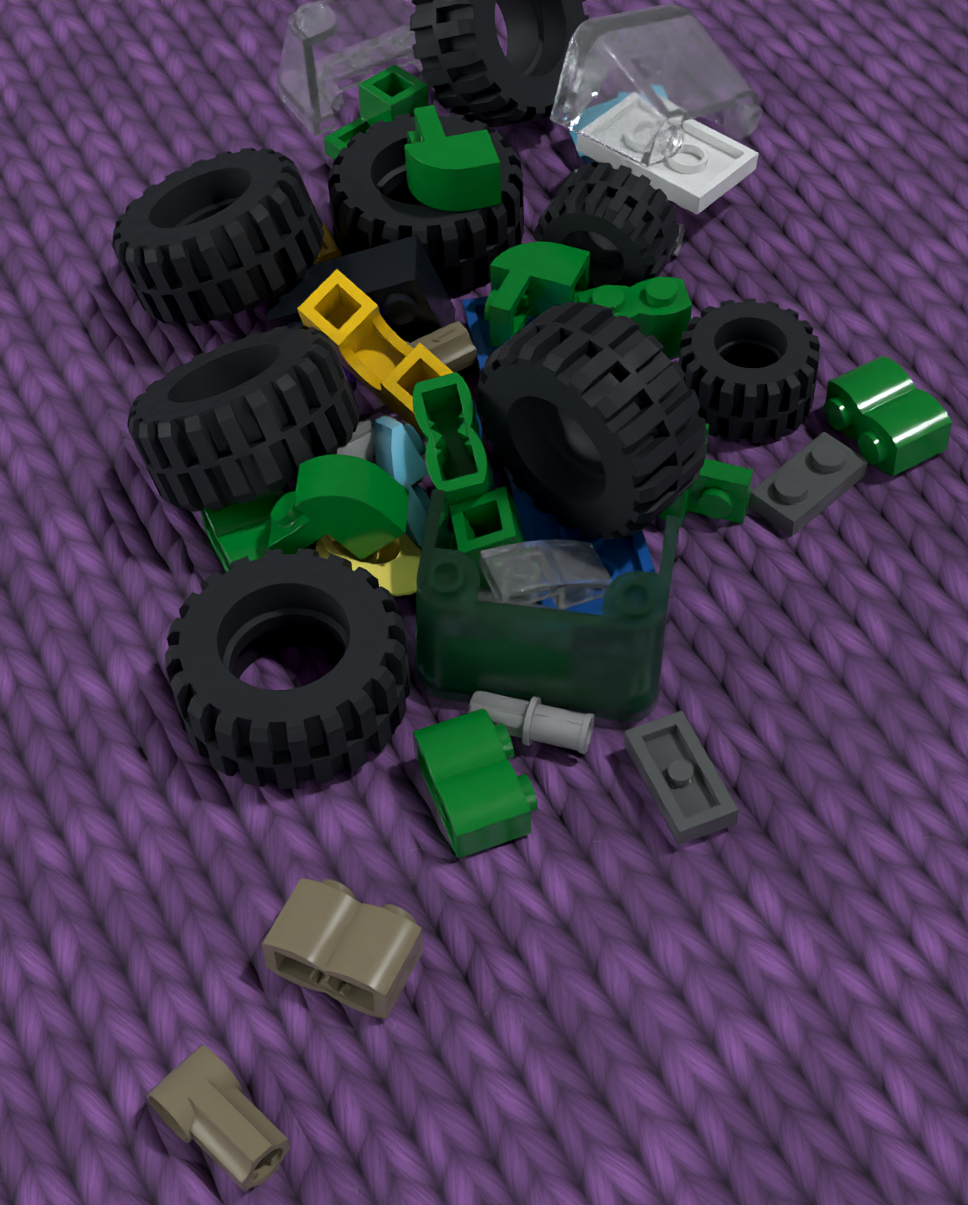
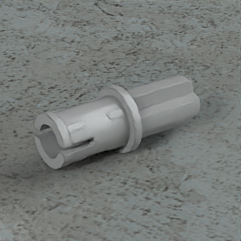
(536, 721)

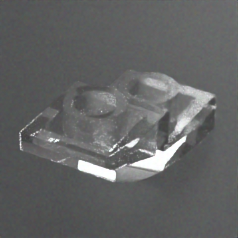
(545, 569)

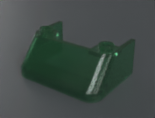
(566, 658)

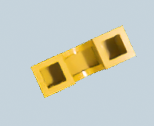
(369, 345)

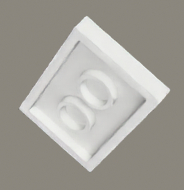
(697, 174)

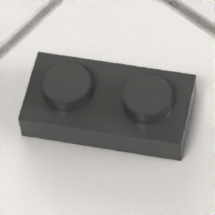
(808, 483)
(680, 777)

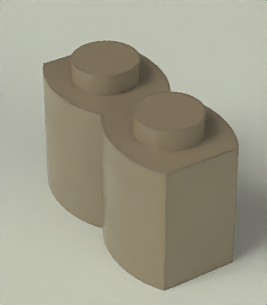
(344, 946)

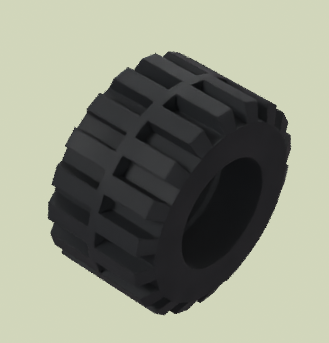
(616, 220)
(750, 368)

